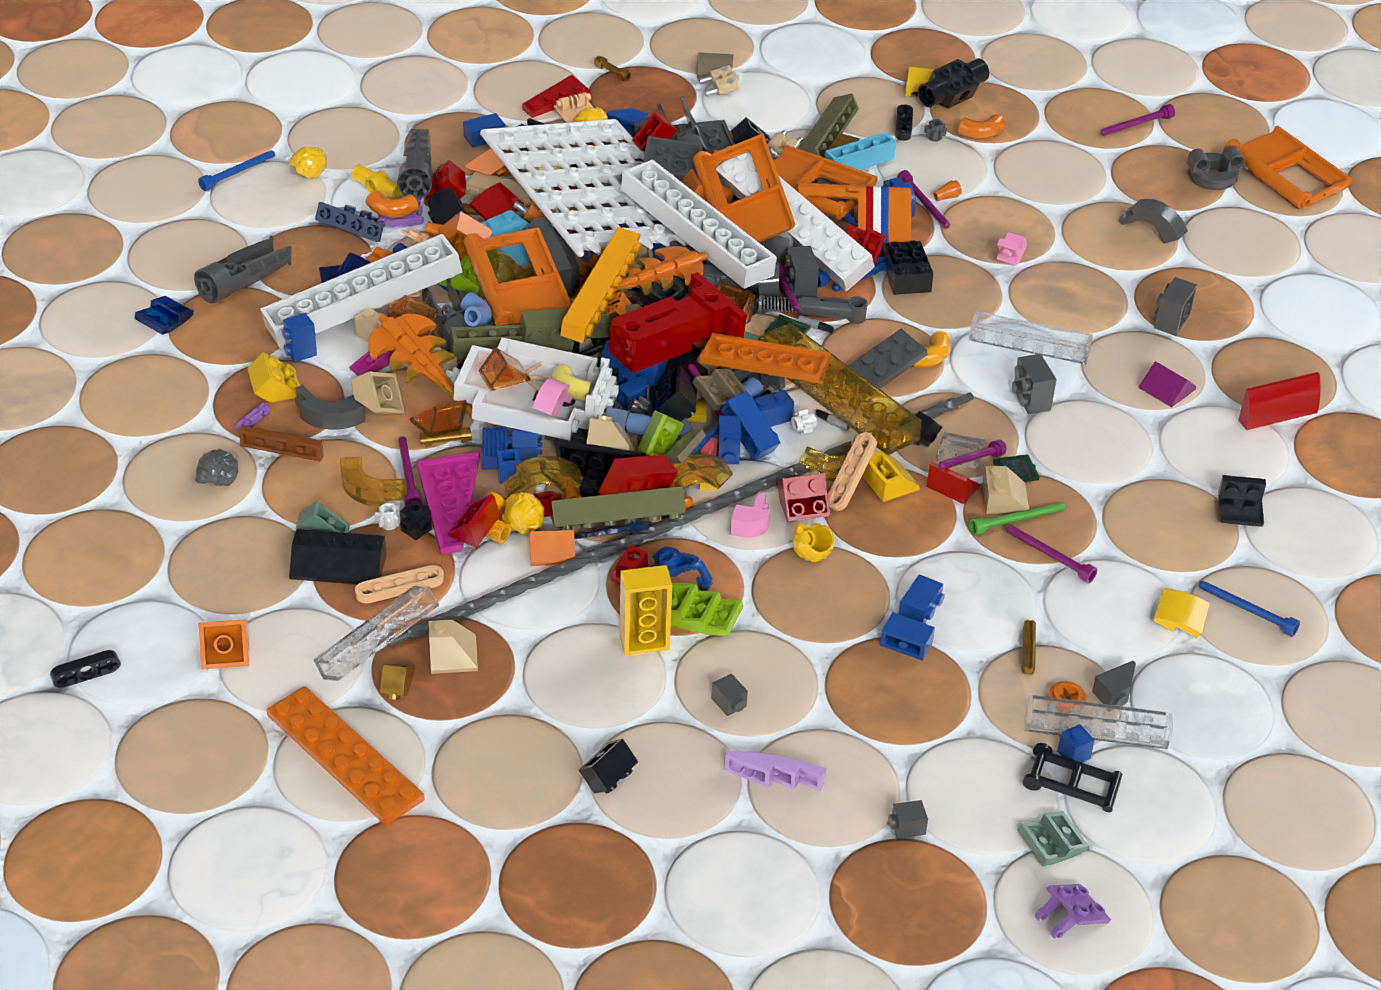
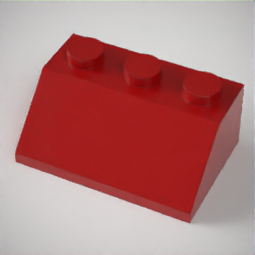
(638, 474)

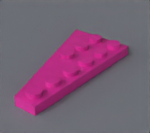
(448, 493)

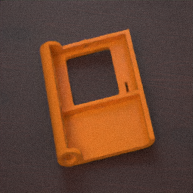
(759, 214)
(525, 294)

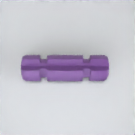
(254, 416)

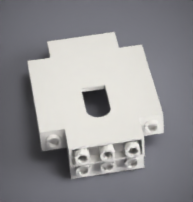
(514, 404)

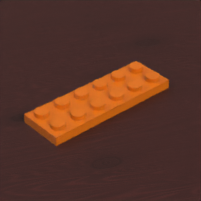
(765, 358)

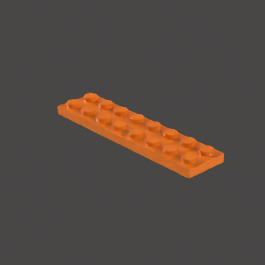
(345, 755)

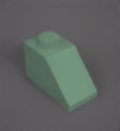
(321, 519)

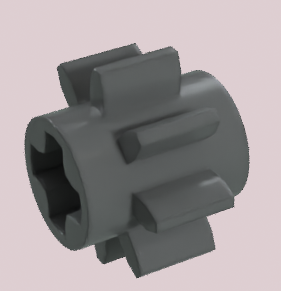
(935, 130)
(639, 406)

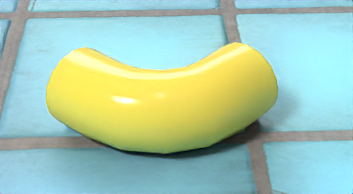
(578, 387)

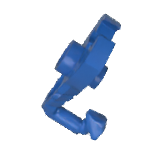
(682, 562)

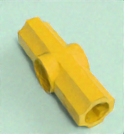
(376, 181)

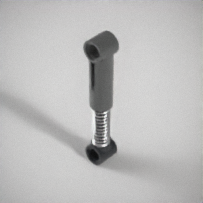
(853, 309)

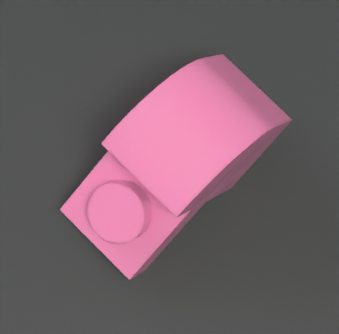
(1011, 248)
(551, 397)
(751, 520)

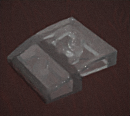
(956, 445)

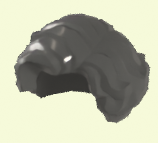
(217, 467)

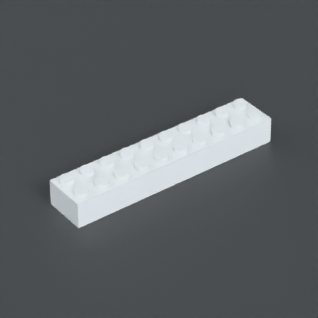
(698, 223)
(833, 248)
(367, 287)

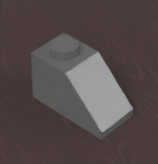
(1115, 685)

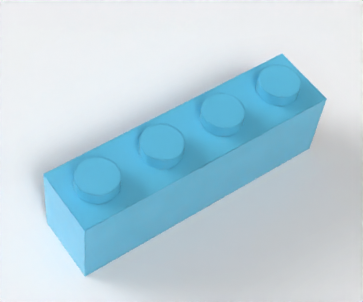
(864, 152)

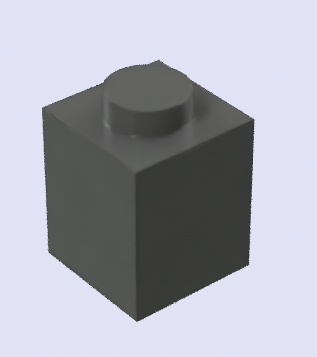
(729, 694)
(908, 819)

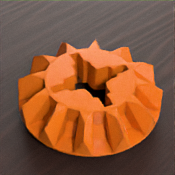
(1069, 689)

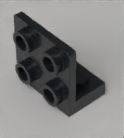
(1241, 500)

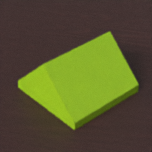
(660, 434)

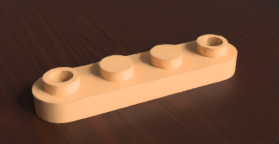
(851, 471)
(398, 583)

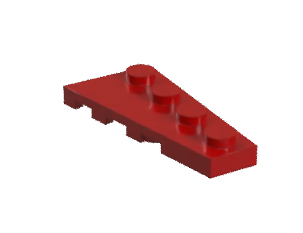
(547, 99)

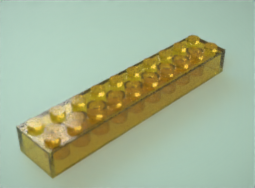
(853, 397)

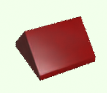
(950, 483)
(476, 521)

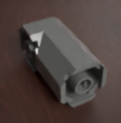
(560, 252)

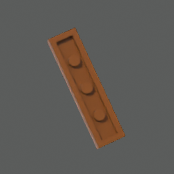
(281, 443)

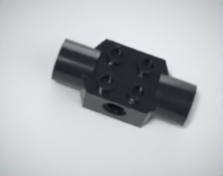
(953, 83)

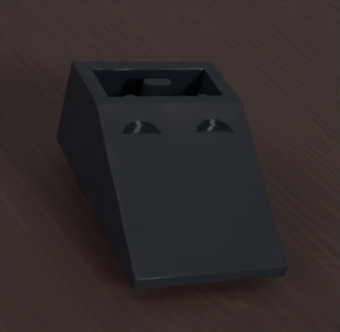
(908, 267)

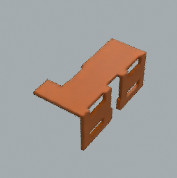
(621, 305)

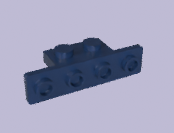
(350, 220)

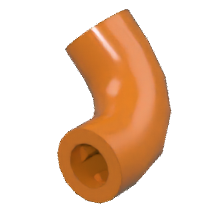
(982, 129)
(392, 207)

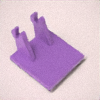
(1078, 902)

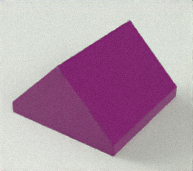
(1166, 385)

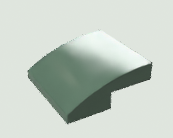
(1053, 838)

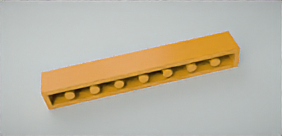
(601, 285)

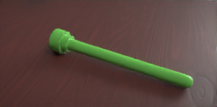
(980, 525)

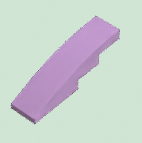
(767, 768)

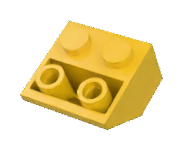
(272, 378)
(888, 477)

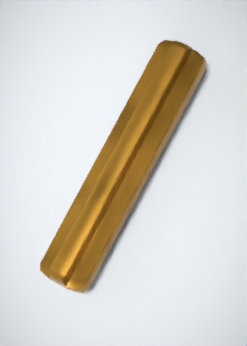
(1029, 647)

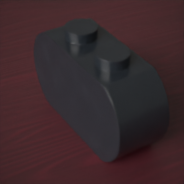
(444, 206)

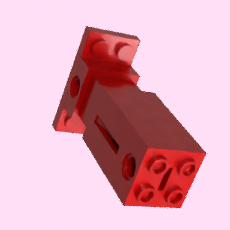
(673, 326)

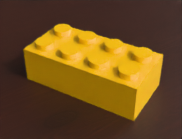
(645, 609)

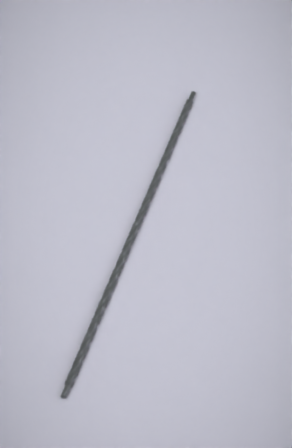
(654, 530)

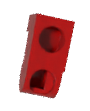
(628, 562)

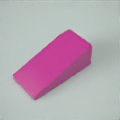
(367, 364)

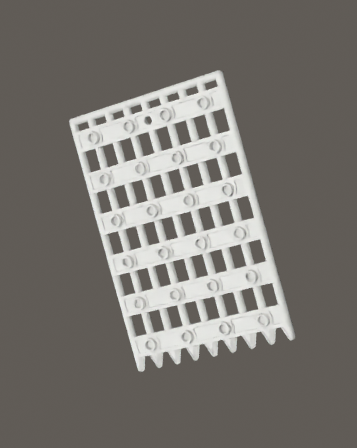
(579, 134)

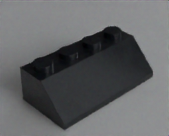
(674, 394)
(590, 455)
(336, 556)

